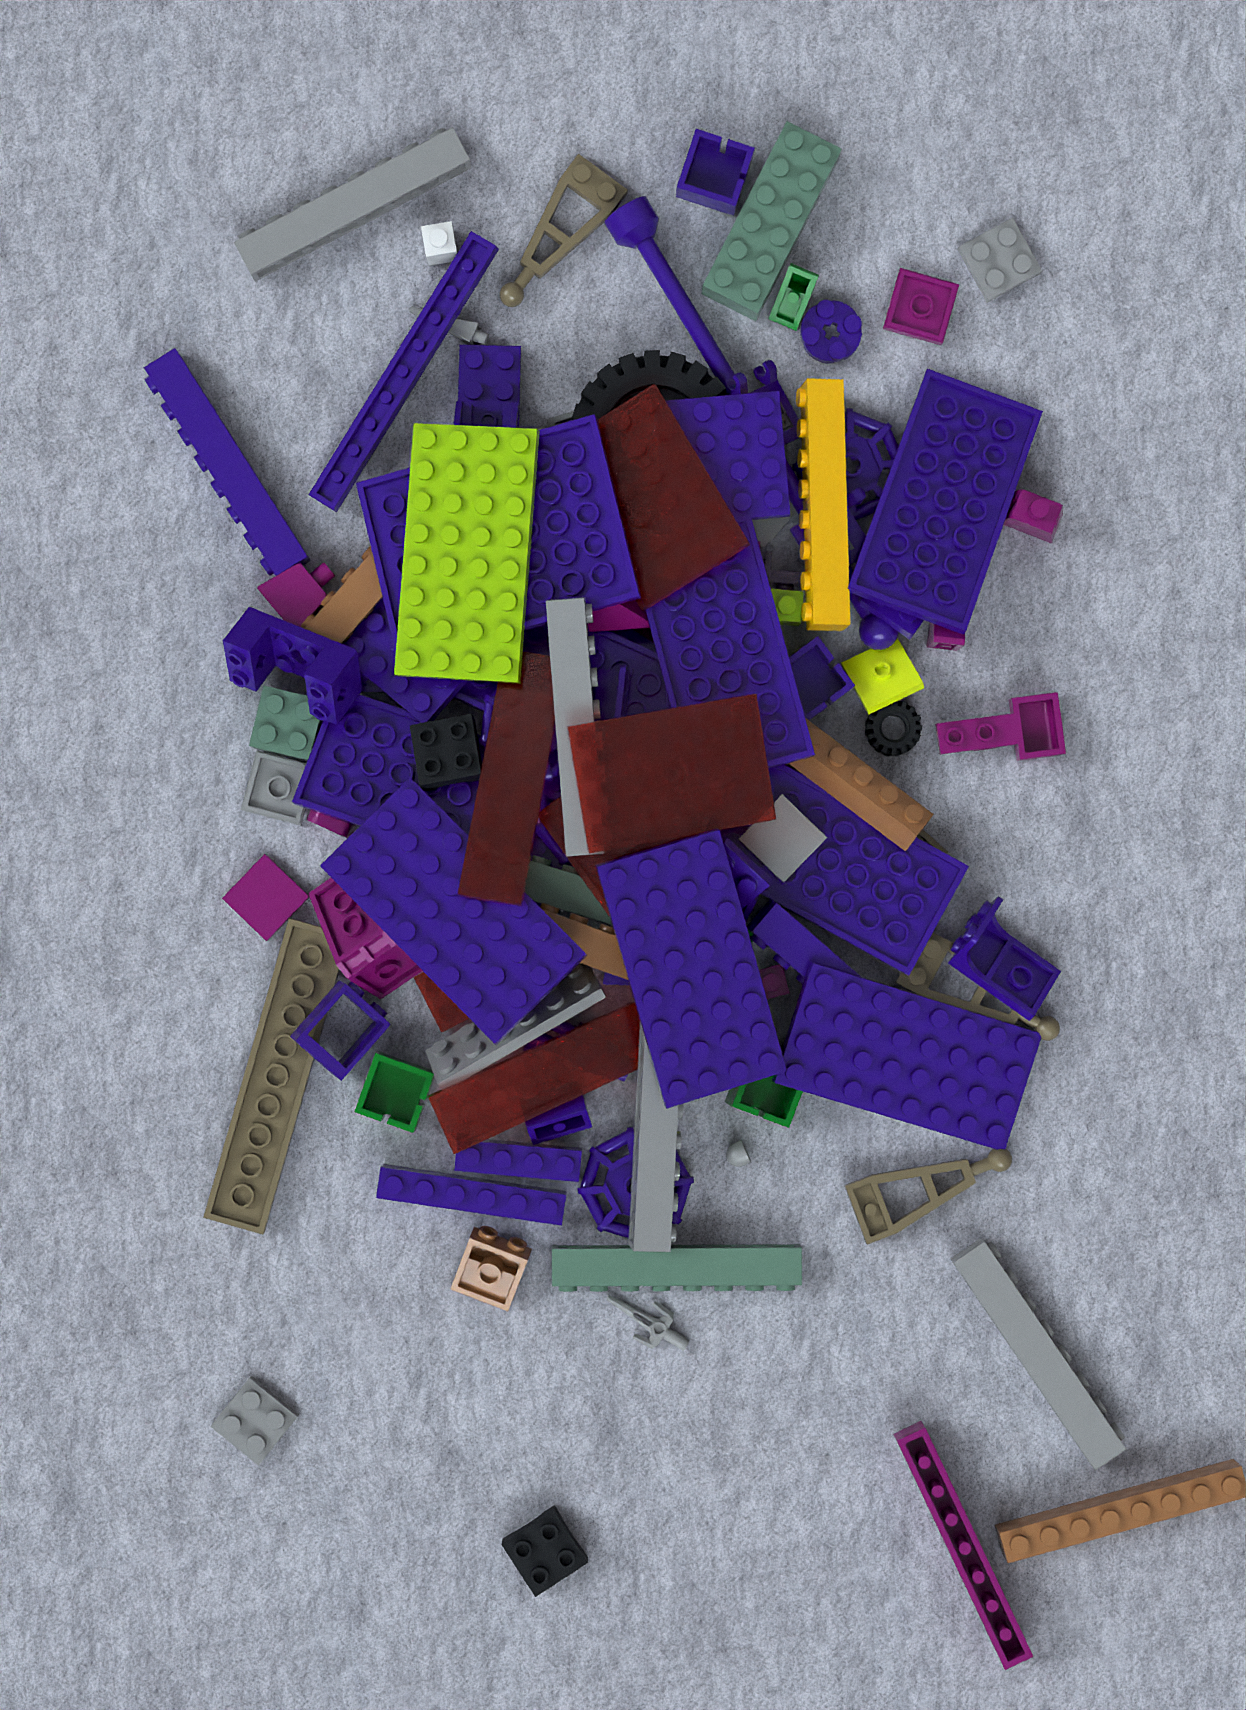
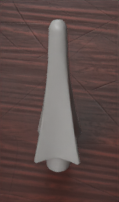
(462, 329)

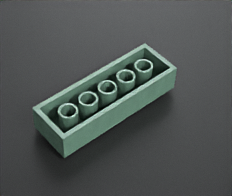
(771, 221)

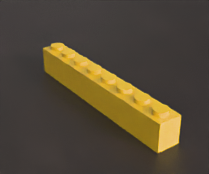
(824, 505)

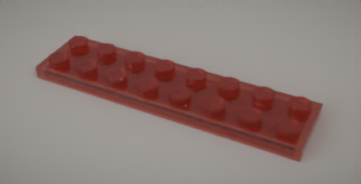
(510, 786)
(539, 1079)

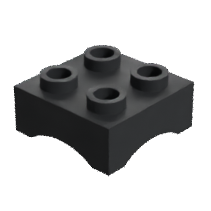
(446, 751)
(544, 1551)

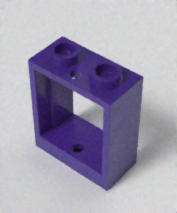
(363, 1043)

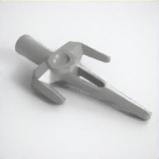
(658, 1328)

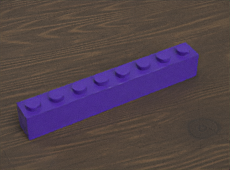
(225, 462)

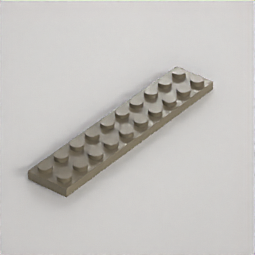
(272, 1083)

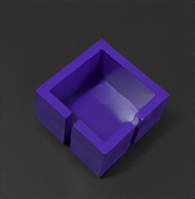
(713, 176)
(816, 680)

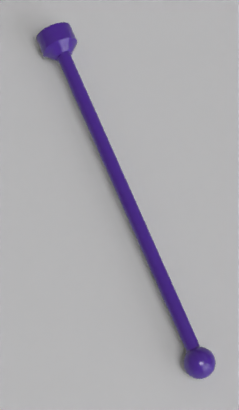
(635, 227)

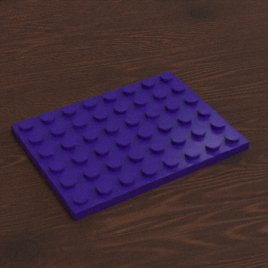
(576, 527)

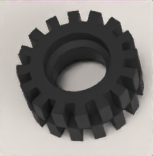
(906, 742)

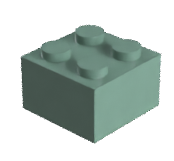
(284, 724)

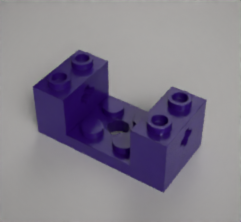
(266, 642)

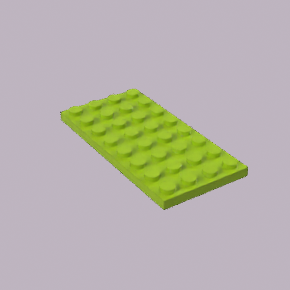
(466, 552)

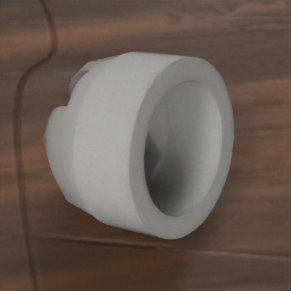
(737, 1154)

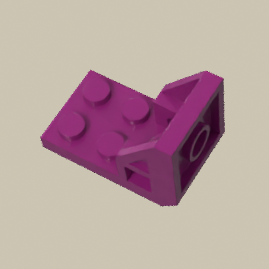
(359, 944)

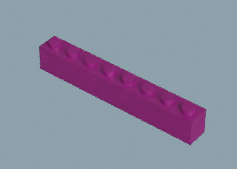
(963, 1545)

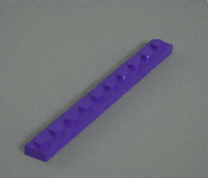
(404, 371)

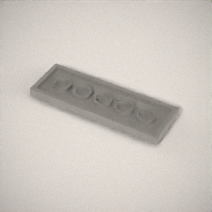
(472, 1050)

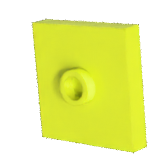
(882, 676)

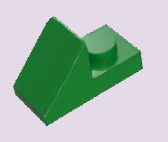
(793, 296)

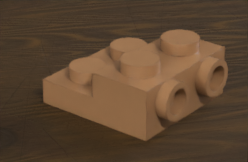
(491, 1267)

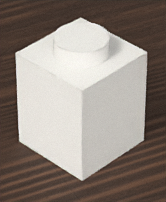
(439, 243)

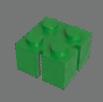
(395, 1090)
(771, 1100)

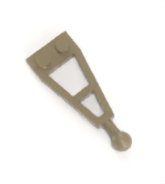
(592, 186)
(925, 971)
(871, 1208)

